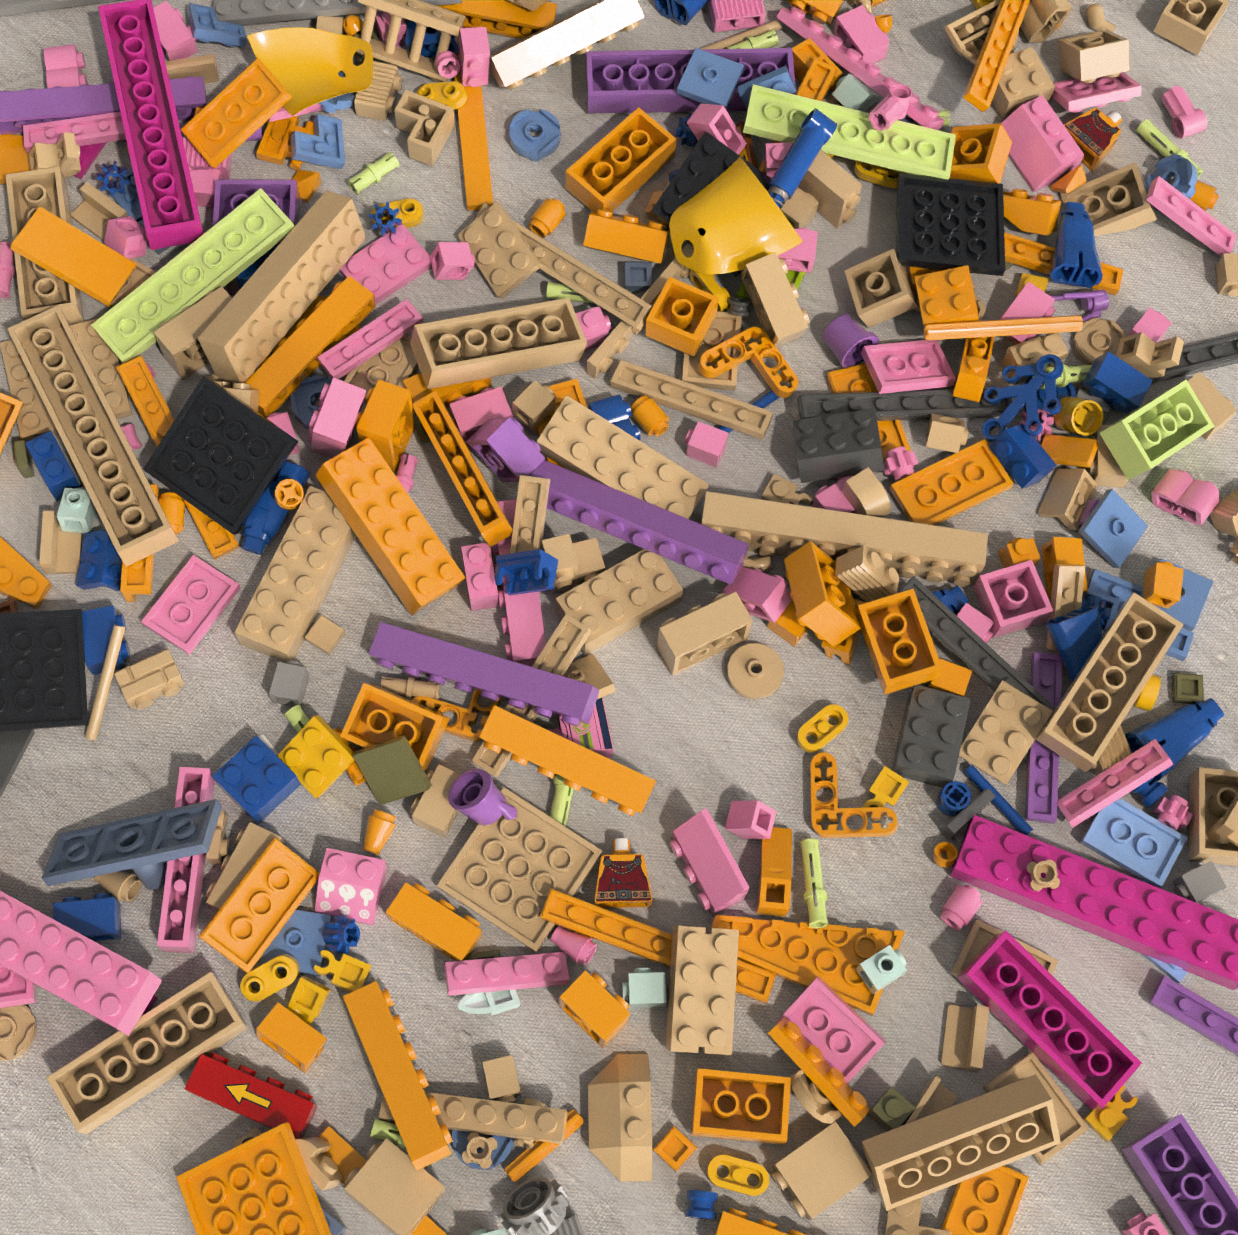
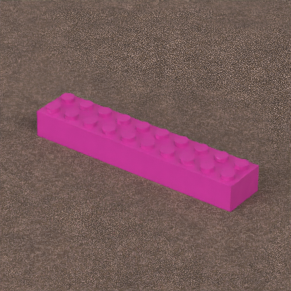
(150, 124)
(1101, 902)

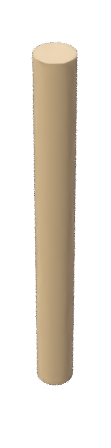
(733, 40)
(105, 682)

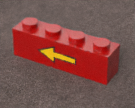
(250, 1096)

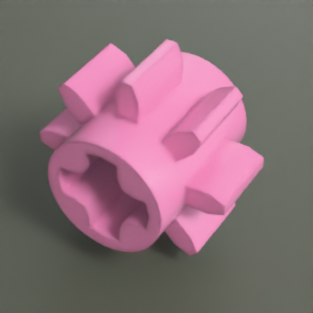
(1044, 420)
(899, 463)
(1173, 812)

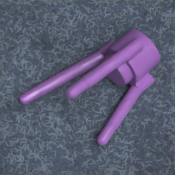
(1091, 301)

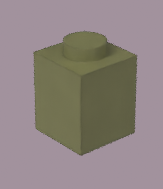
(890, 1110)

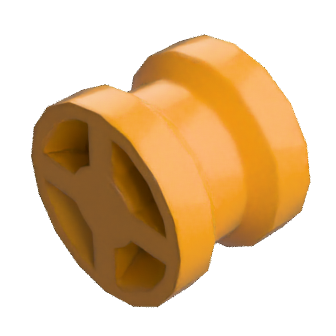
(291, 489)

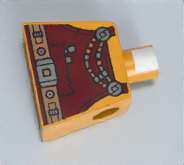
(1095, 135)
(622, 879)

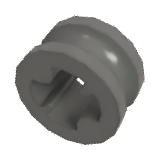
(739, 306)

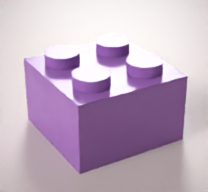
(506, 449)

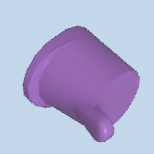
(847, 340)
(479, 798)

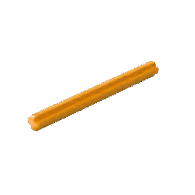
(1002, 327)

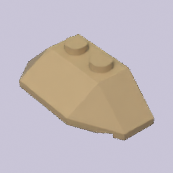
(970, 32)
(622, 1117)

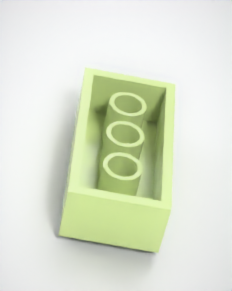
(1156, 430)

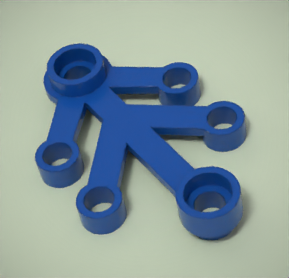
(1025, 395)

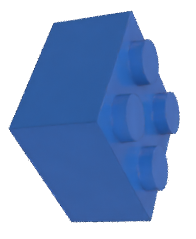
(256, 780)

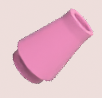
(574, 945)

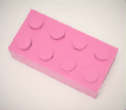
(335, 419)

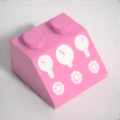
(350, 885)

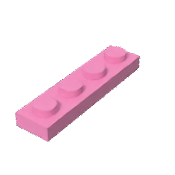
(86, 129)
(1190, 217)
(370, 340)
(1114, 783)
(506, 973)

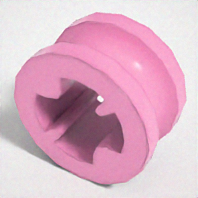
(452, 69)

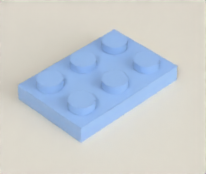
(1134, 841)

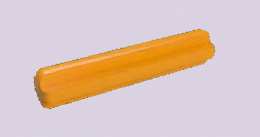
(531, 1157)

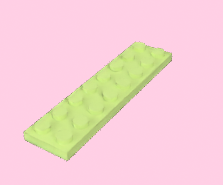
(900, 148)
(194, 272)

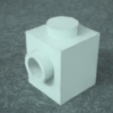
(854, 93)
(76, 511)
(882, 969)
(645, 989)

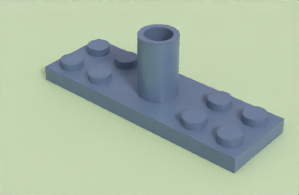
(134, 844)

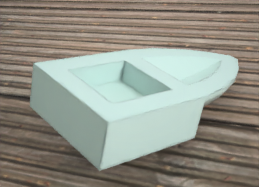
(489, 1002)

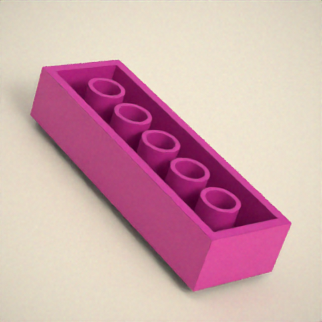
(1049, 1020)

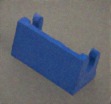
(526, 571)

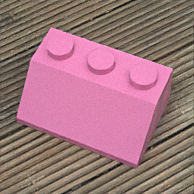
(1040, 144)
(709, 863)

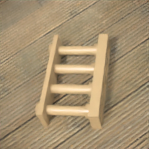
(424, 16)

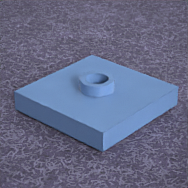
(710, 78)
(1113, 528)
(1193, 597)
(301, 939)

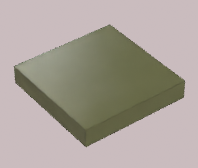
(392, 770)

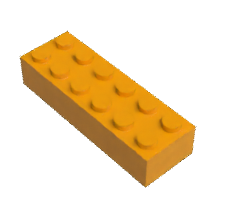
(390, 526)

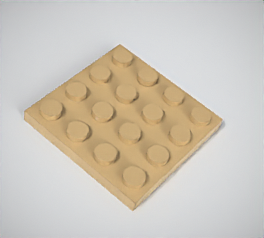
(34, 417)
(512, 867)

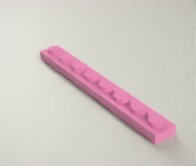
(851, 61)

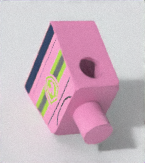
(592, 736)

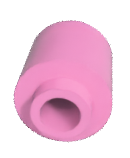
(961, 907)

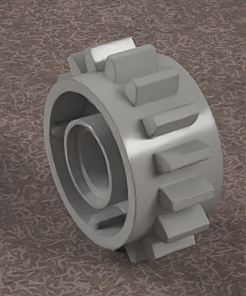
(535, 1208)

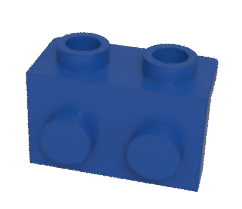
(99, 562)

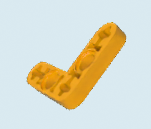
(756, 353)
(464, 716)
(831, 808)

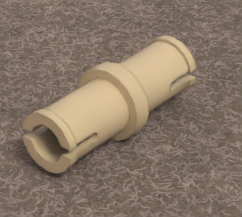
(411, 687)

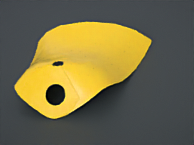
(310, 61)
(738, 222)

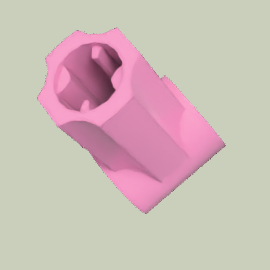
(891, 108)
(1185, 118)

